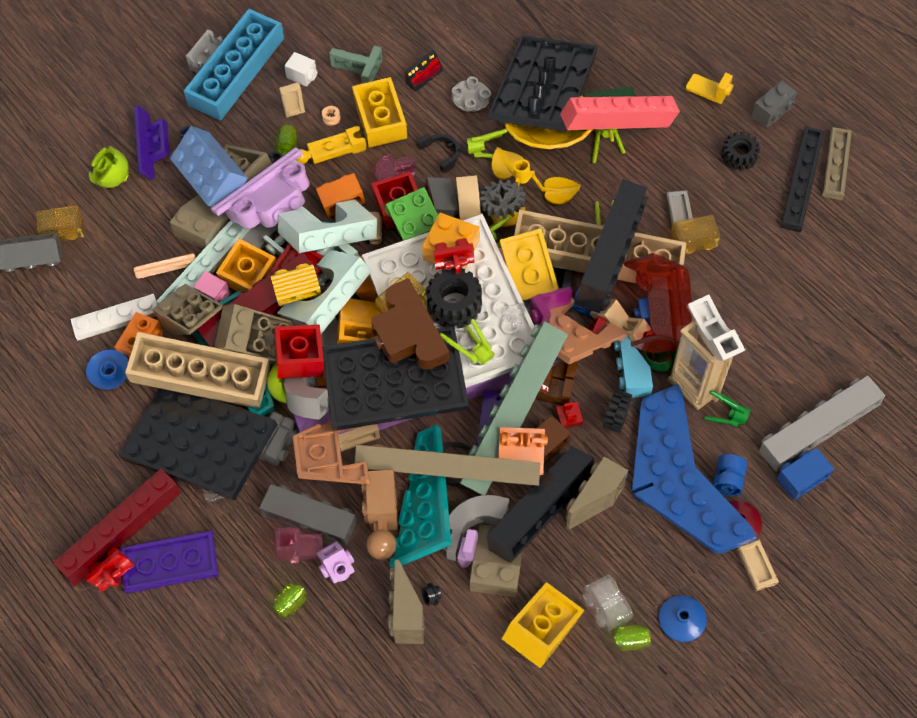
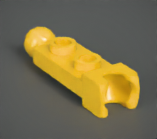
(334, 146)

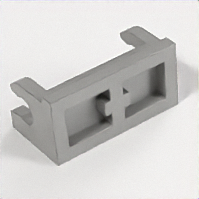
(202, 51)

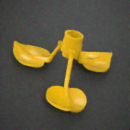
(509, 164)

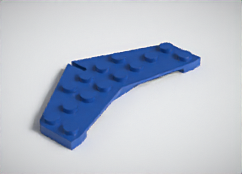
(678, 487)

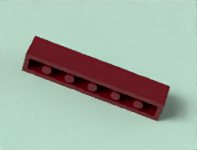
(259, 298)
(117, 526)

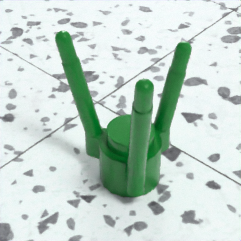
(738, 412)

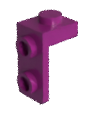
(543, 302)

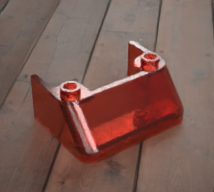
(668, 299)

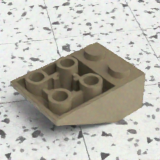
(185, 310)
(248, 331)
(597, 493)
(407, 618)

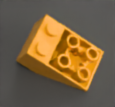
(355, 321)

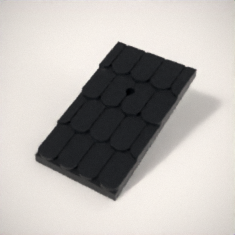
(542, 81)

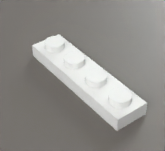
(112, 317)

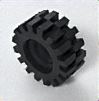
(739, 160)
(617, 411)

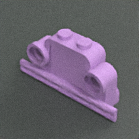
(267, 194)

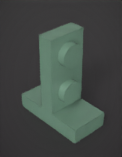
(358, 63)

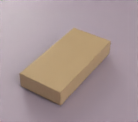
(292, 100)
(358, 436)
(757, 565)

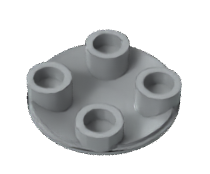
(471, 95)

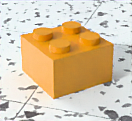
(448, 230)
(245, 266)

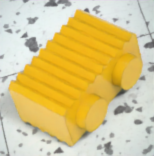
(295, 284)

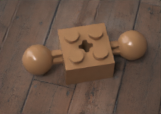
(380, 512)

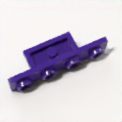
(151, 141)

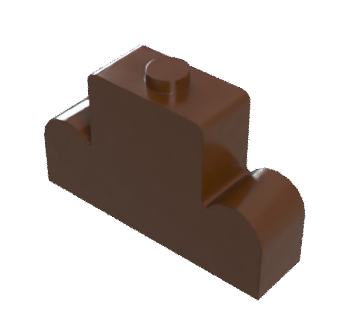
(408, 329)

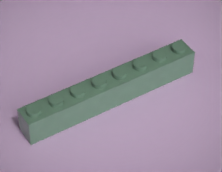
(518, 395)

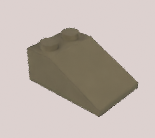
(248, 160)
(197, 223)
(491, 572)

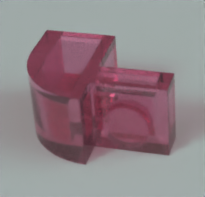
(387, 167)
(295, 546)

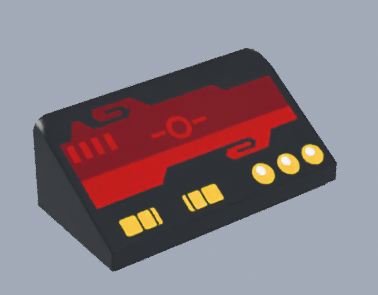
(423, 71)

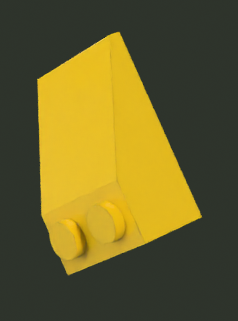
(542, 624)

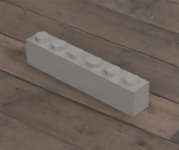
(821, 422)

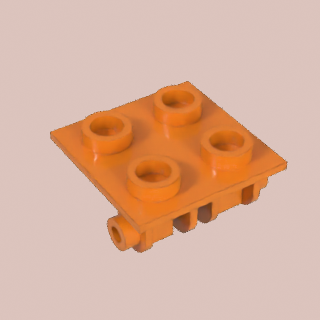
(522, 444)

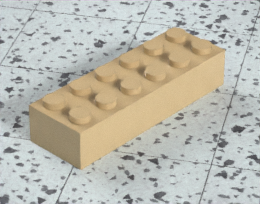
(198, 370)

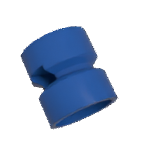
(730, 474)

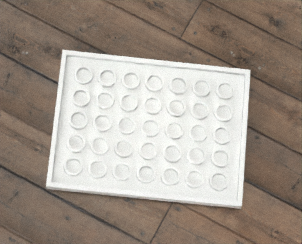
(497, 292)

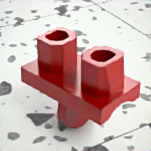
(455, 256)
(110, 570)

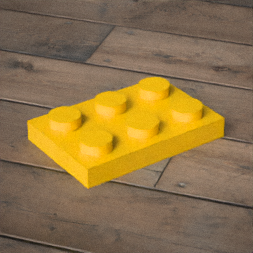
(529, 264)

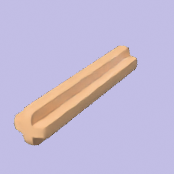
(164, 266)

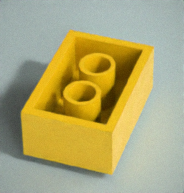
(379, 112)

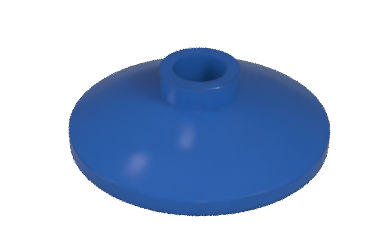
(104, 362)
(682, 629)

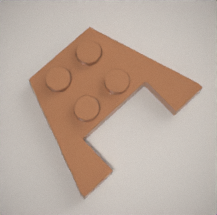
(580, 340)
(320, 457)

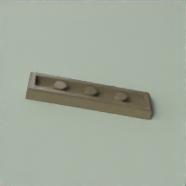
(836, 163)

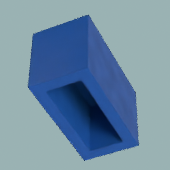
(804, 473)

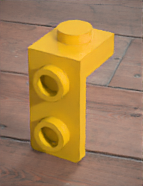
(710, 89)

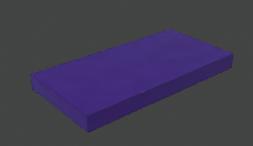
(170, 561)

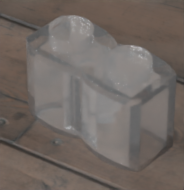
(608, 603)

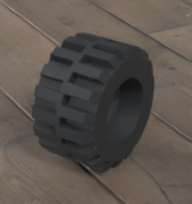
(454, 313)

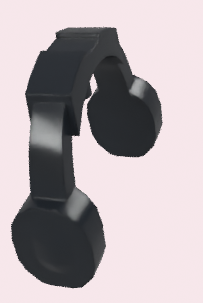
(427, 140)

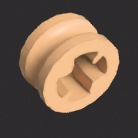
(331, 120)

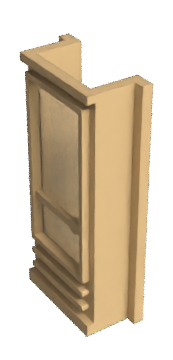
(697, 369)

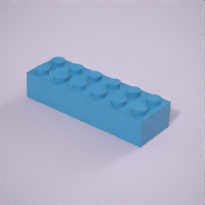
(234, 64)

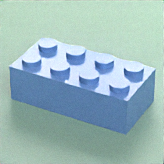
(207, 166)

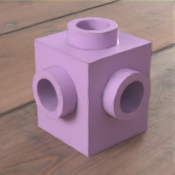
(335, 562)

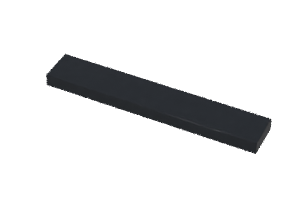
(802, 179)

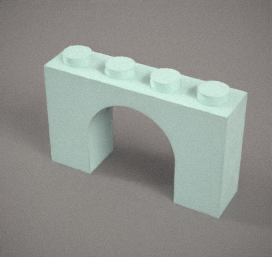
(351, 226)
(347, 275)

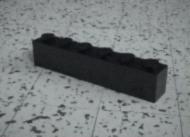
(540, 504)

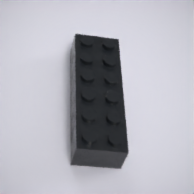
(612, 246)

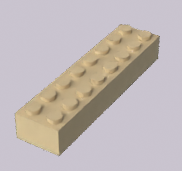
(573, 243)

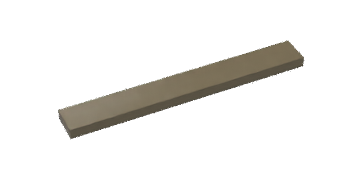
(449, 465)

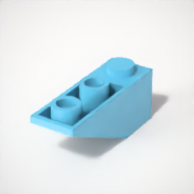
(634, 370)

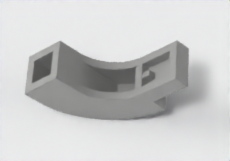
(306, 398)
(474, 511)

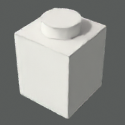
(300, 69)

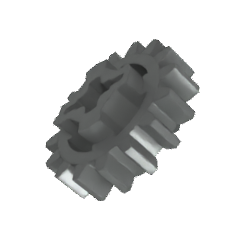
(502, 199)

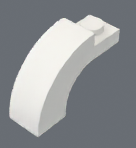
(716, 335)

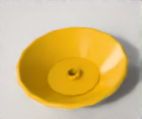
(545, 138)

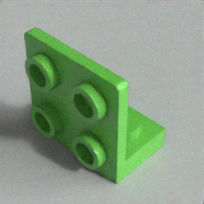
(412, 214)

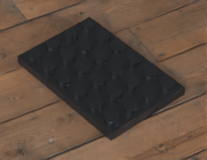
(373, 391)
(199, 441)

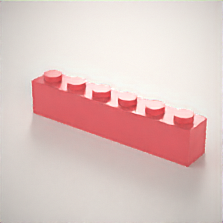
(619, 112)

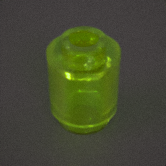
(286, 139)
(289, 600)
(632, 637)

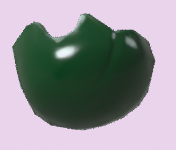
(660, 360)

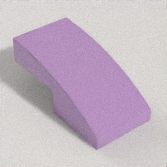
(467, 548)

